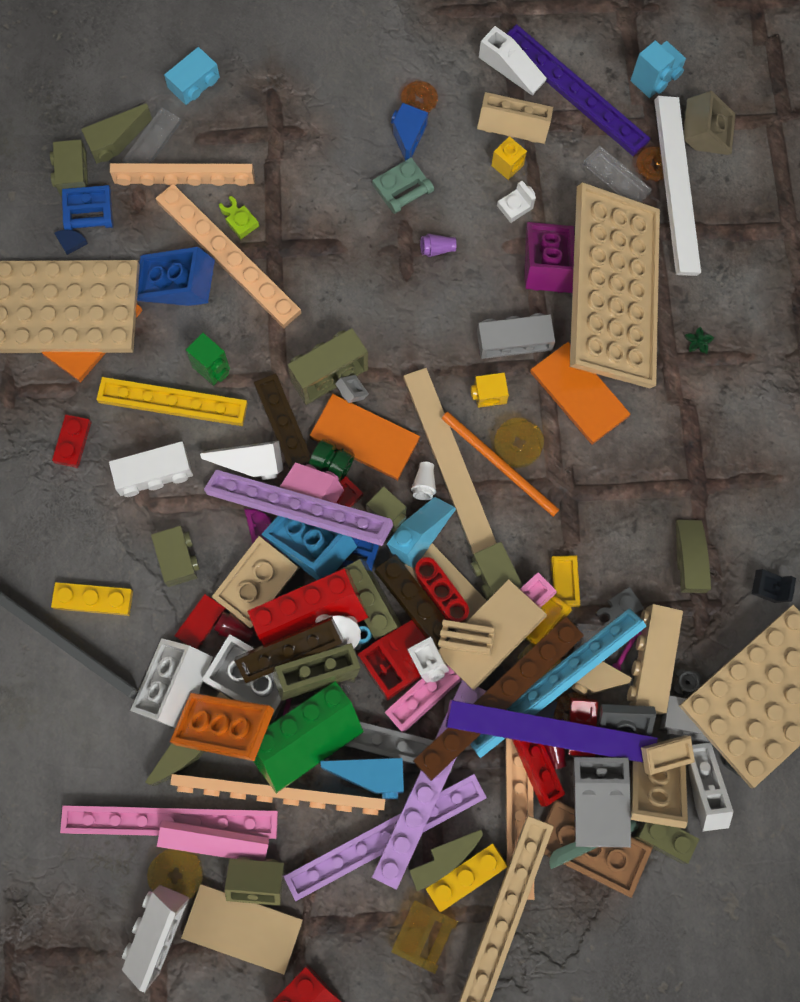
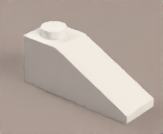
(251, 459)
(709, 789)

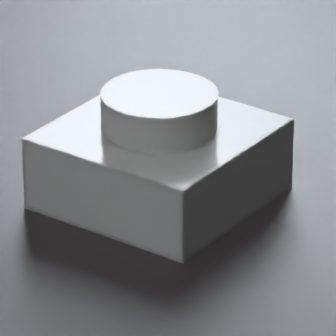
(351, 389)

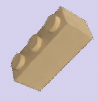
(515, 118)

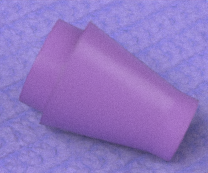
(435, 244)

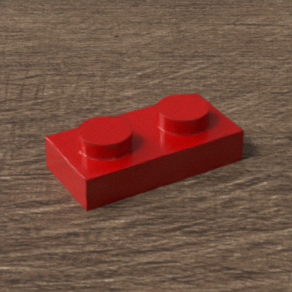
(71, 441)

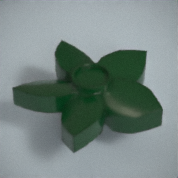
(699, 341)

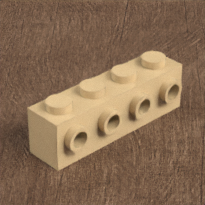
(655, 658)

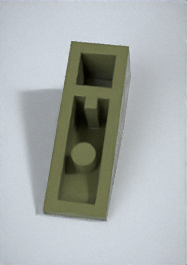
(113, 134)

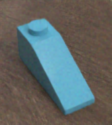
(419, 531)

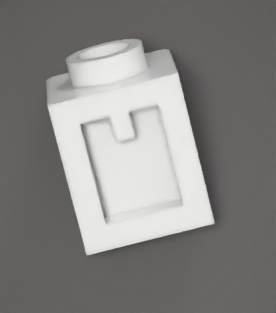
(517, 202)
(428, 660)

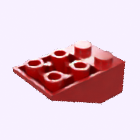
(390, 661)

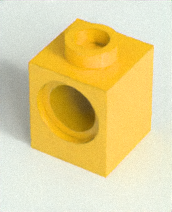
(508, 158)
(490, 390)

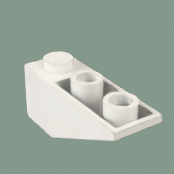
(510, 60)

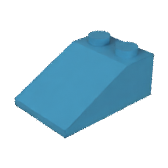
(310, 547)
(374, 775)

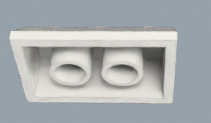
(170, 680)
(153, 936)

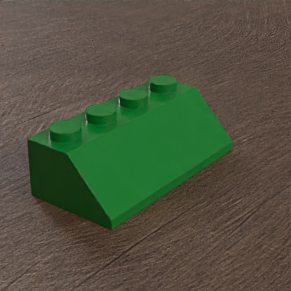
(307, 736)

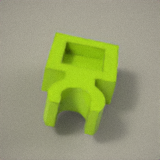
(240, 219)

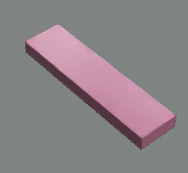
(211, 841)

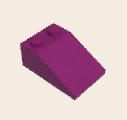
(549, 257)

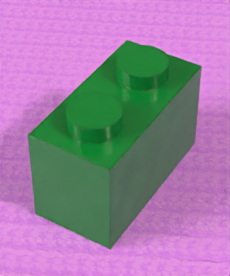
(208, 359)

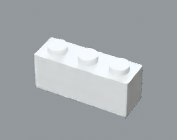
(151, 469)

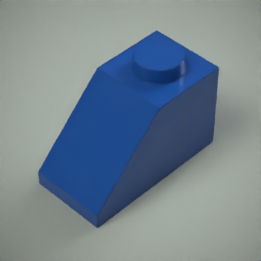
(408, 128)

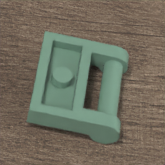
(400, 179)

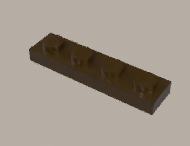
(282, 421)
(412, 598)
(289, 648)

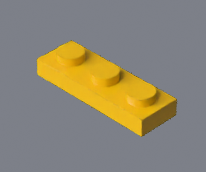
(92, 599)
(467, 877)

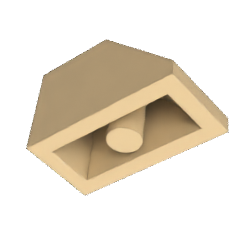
(601, 679)

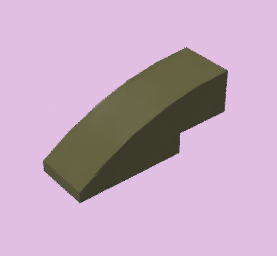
(692, 557)
(173, 761)
(445, 858)

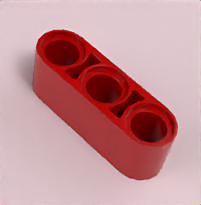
(438, 579)

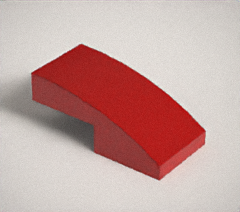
(583, 712)

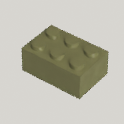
(327, 363)

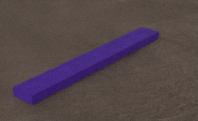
(581, 94)
(546, 731)

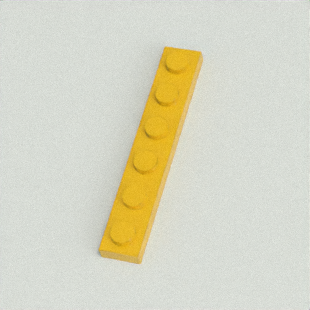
(172, 401)

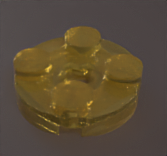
(525, 431)
(188, 865)

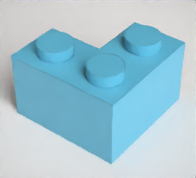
(657, 67)

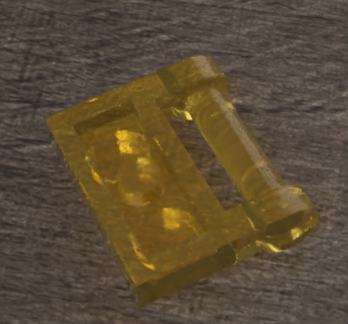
(415, 934)

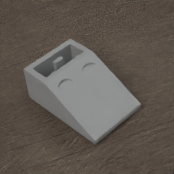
(602, 802)

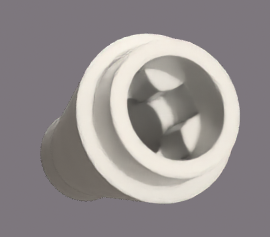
(424, 482)

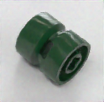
(329, 459)

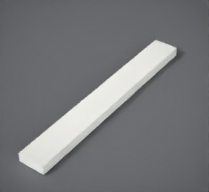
(677, 186)

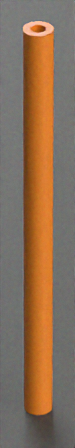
(500, 464)

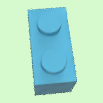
(192, 76)

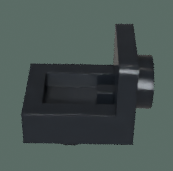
(773, 587)

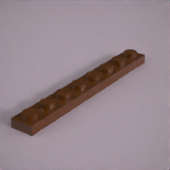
(502, 695)

